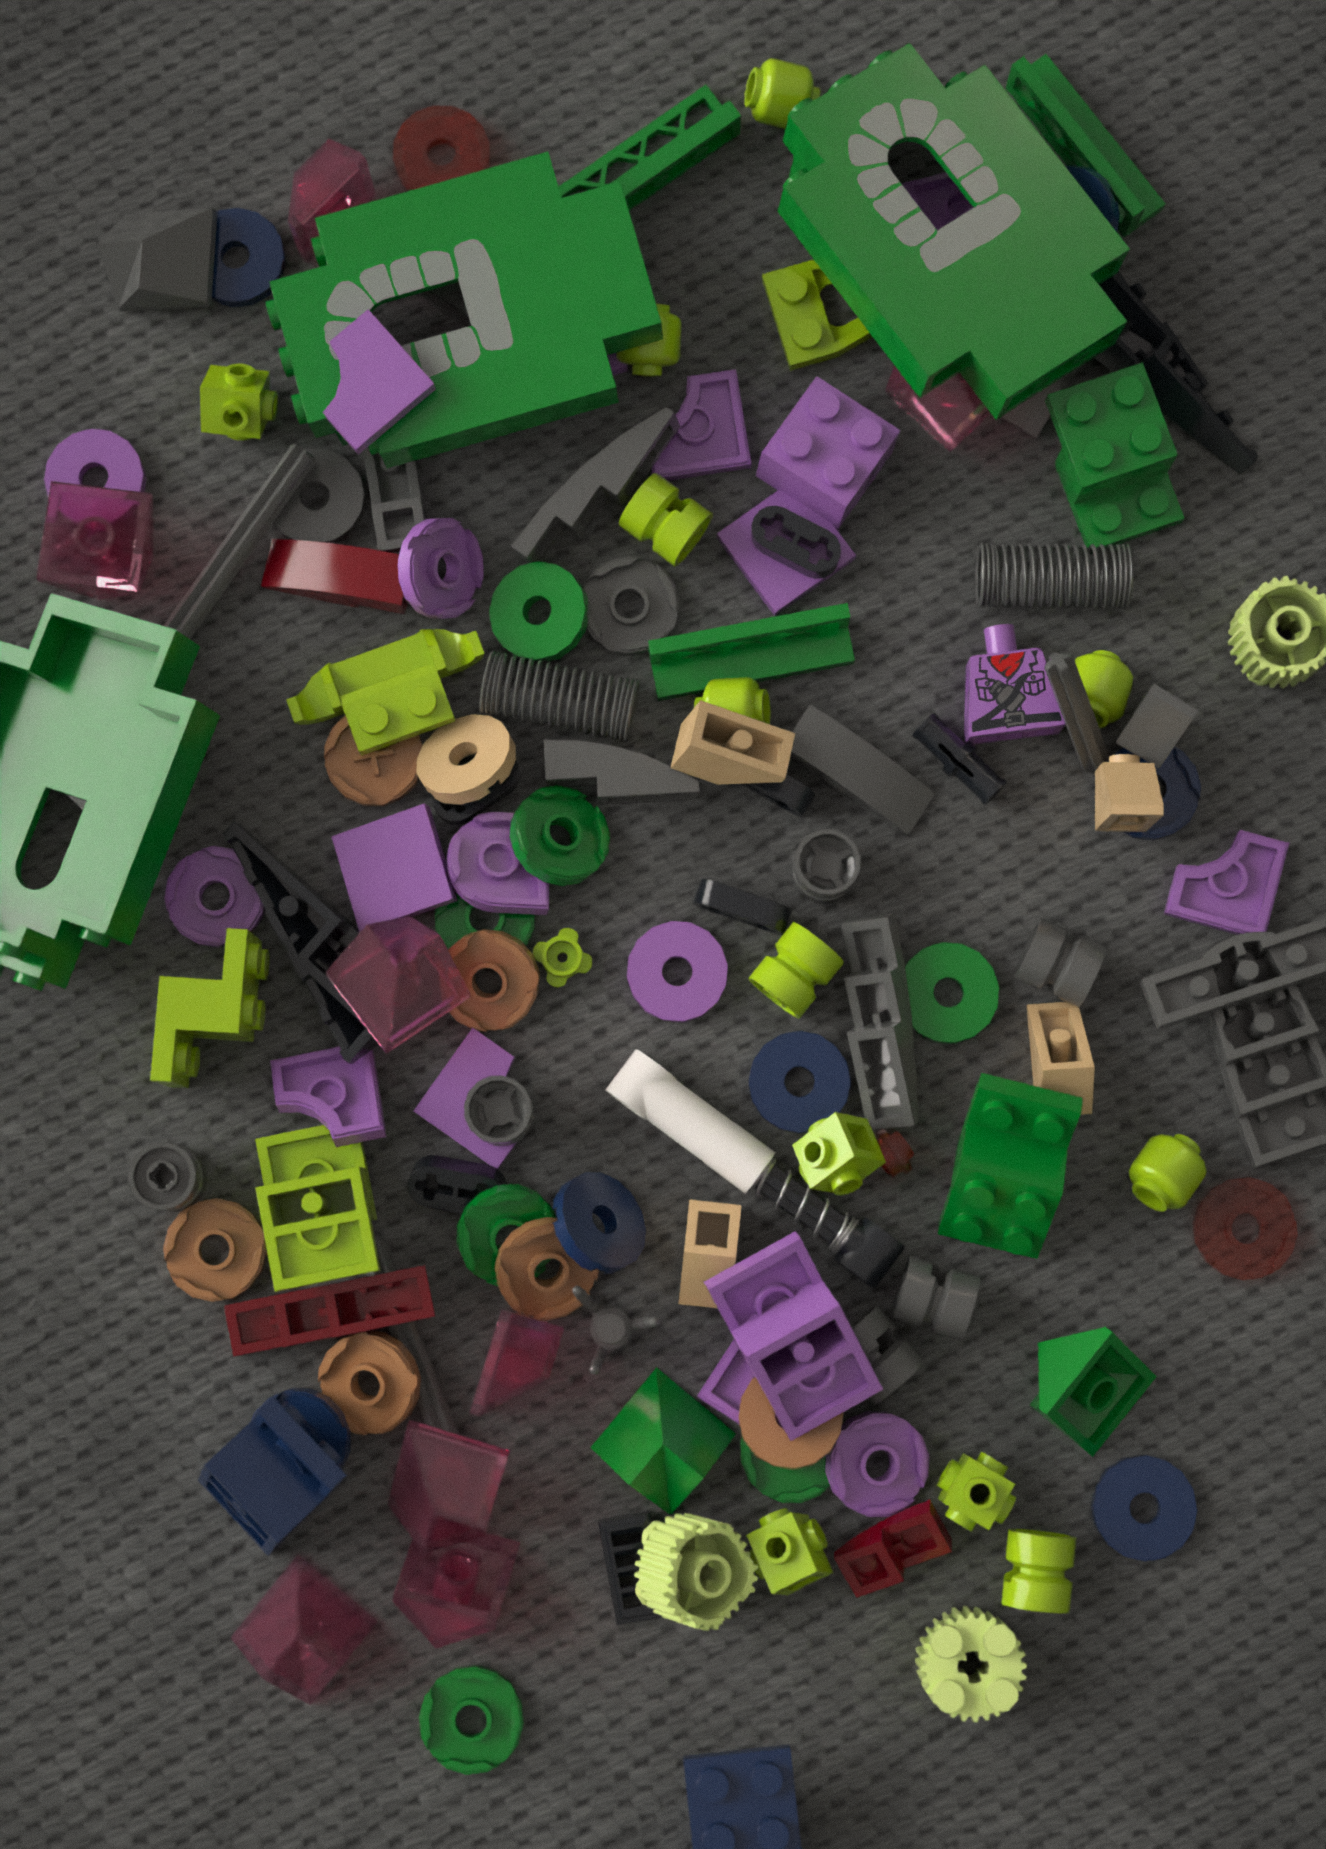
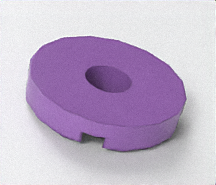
(96, 449)
(419, 568)
(186, 889)
(677, 941)
(906, 1469)

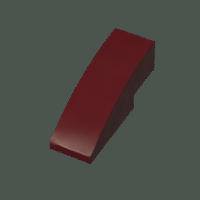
(335, 574)

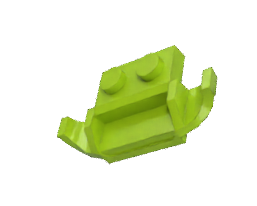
(390, 689)

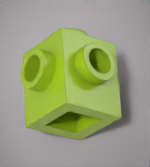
(237, 401)
(838, 1153)
(956, 1486)
(789, 1551)

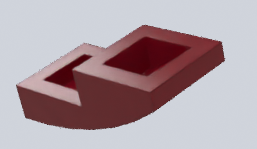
(884, 1550)

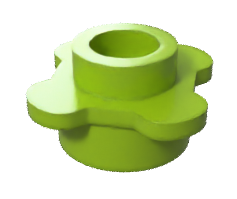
(566, 943)

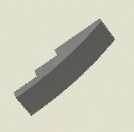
(610, 474)
(882, 1022)

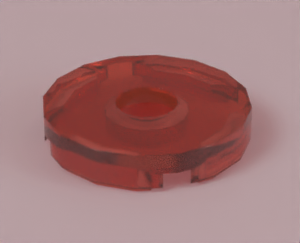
(439, 126)
(1214, 1228)

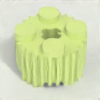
(1260, 647)
(693, 1570)
(993, 1685)

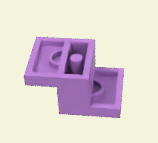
(793, 1336)

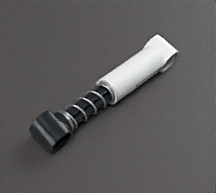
(749, 1164)

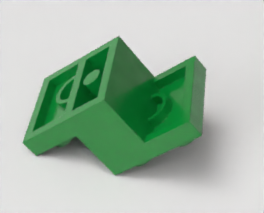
(1115, 457)
(1010, 1165)

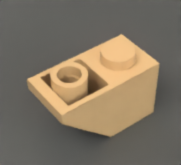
(708, 1248)

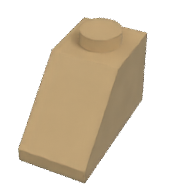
(731, 747)
(1127, 795)
(1061, 1051)

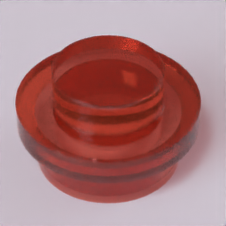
(896, 1153)

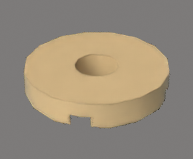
(450, 744)

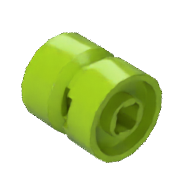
(665, 519)
(798, 967)
(1038, 1570)

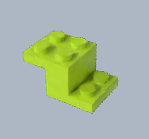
(208, 1009)
(315, 1208)

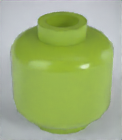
(777, 89)
(651, 357)
(1106, 684)
(739, 696)
(1167, 1172)

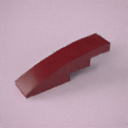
(329, 1310)

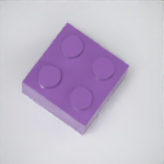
(827, 452)

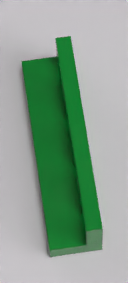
(1081, 137)
(672, 159)
(794, 647)

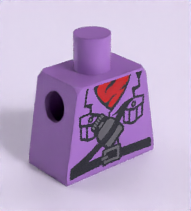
(1008, 692)

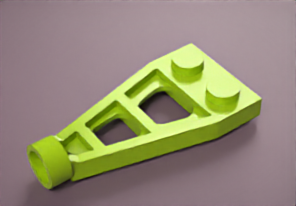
(802, 317)

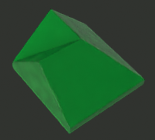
(1088, 1385)
(663, 1442)

